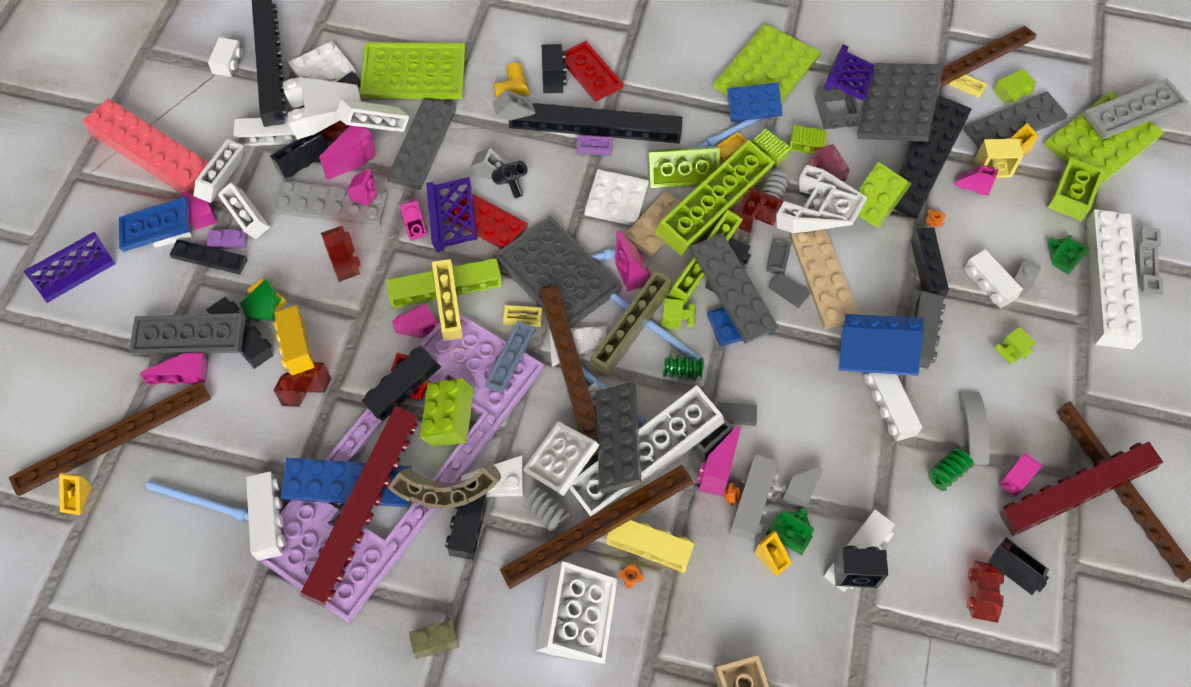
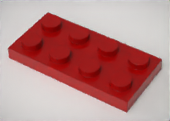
(591, 71)
(492, 222)

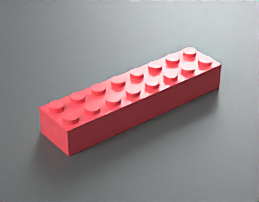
(145, 146)

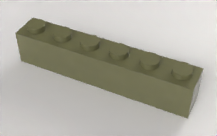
(631, 323)

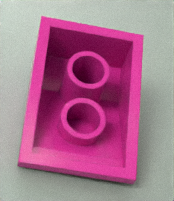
(348, 152)
(630, 263)
(716, 470)

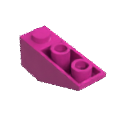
(183, 368)

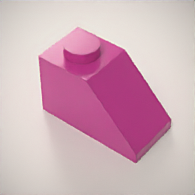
(1020, 474)

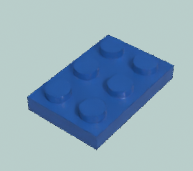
(754, 102)
(723, 327)

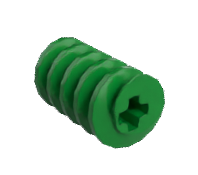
(683, 367)
(950, 469)

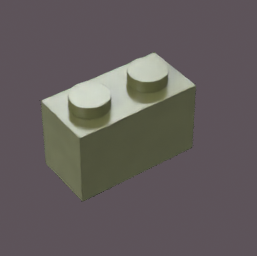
(433, 639)

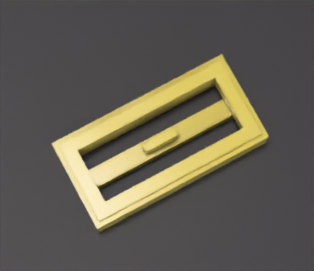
(968, 87)
(512, 319)

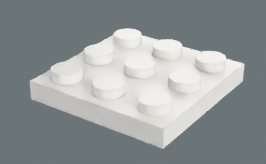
(322, 64)
(616, 197)
(561, 458)

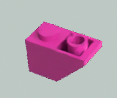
(977, 179)
(363, 188)
(200, 211)
(412, 218)
(415, 323)

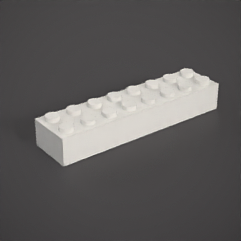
(1113, 280)
(660, 444)

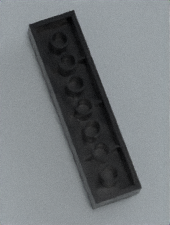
(929, 157)

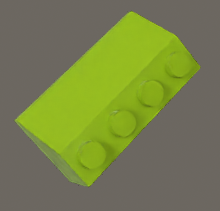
(681, 165)

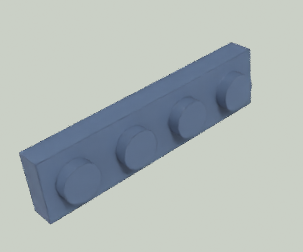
(510, 357)

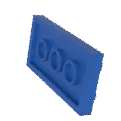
(154, 224)

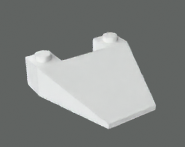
(320, 102)
(829, 206)

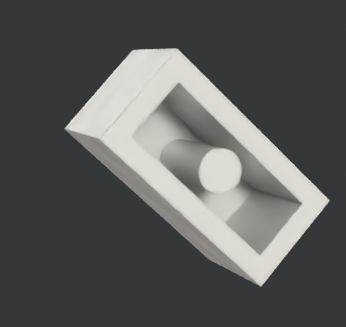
(225, 57)

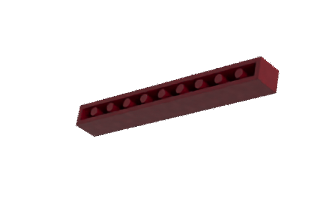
(358, 508)

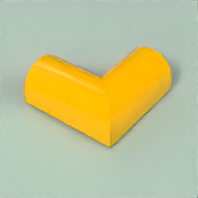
(515, 83)

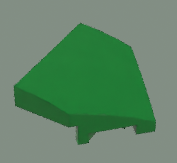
(1066, 253)
(261, 302)
(793, 529)

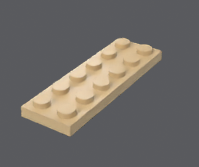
(824, 277)

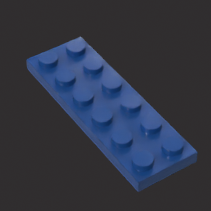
(329, 481)

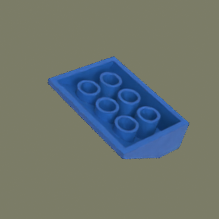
(882, 344)

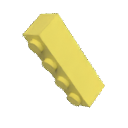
(447, 300)
(652, 544)

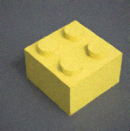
(1000, 155)

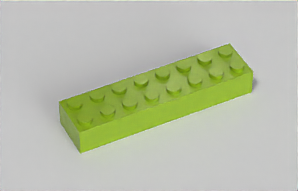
(714, 197)

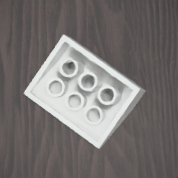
(576, 613)

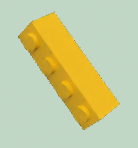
(293, 340)

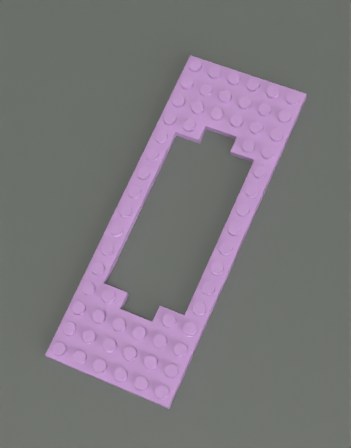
(309, 522)

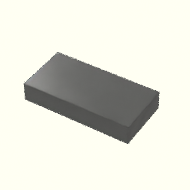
(778, 256)
(789, 290)
(738, 413)

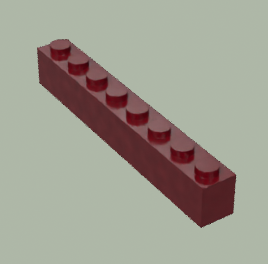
(1080, 488)

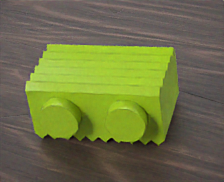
(1015, 86)
(807, 139)
(772, 146)

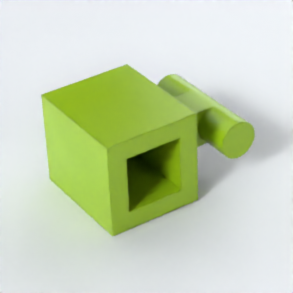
(674, 314)
(1015, 346)

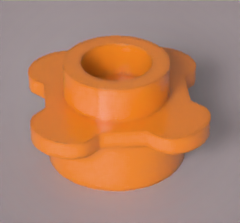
(935, 218)
(732, 494)
(624, 574)

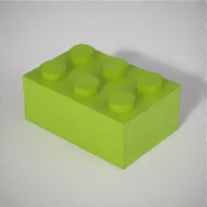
(1076, 189)
(883, 192)
(447, 412)

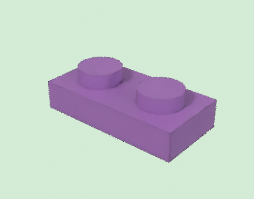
(594, 145)
(227, 239)

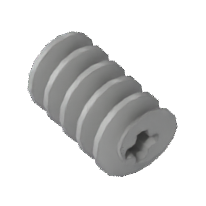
(776, 184)
(545, 511)

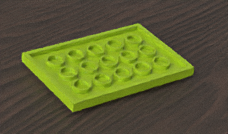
(769, 59)
(412, 70)
(1083, 143)

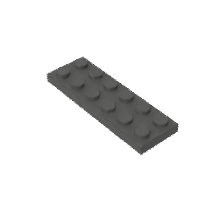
(1037, 112)
(421, 144)
(733, 288)
(187, 334)
(618, 438)

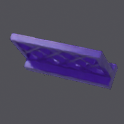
(840, 69)
(437, 218)
(71, 275)

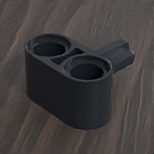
(510, 174)

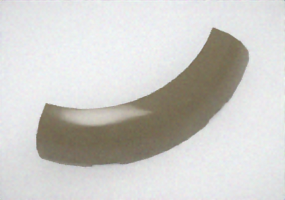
(444, 495)

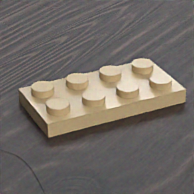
(643, 233)

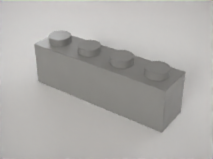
(754, 497)

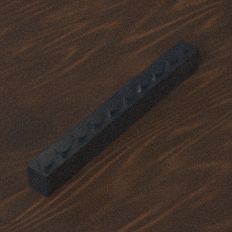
(268, 63)
(602, 123)

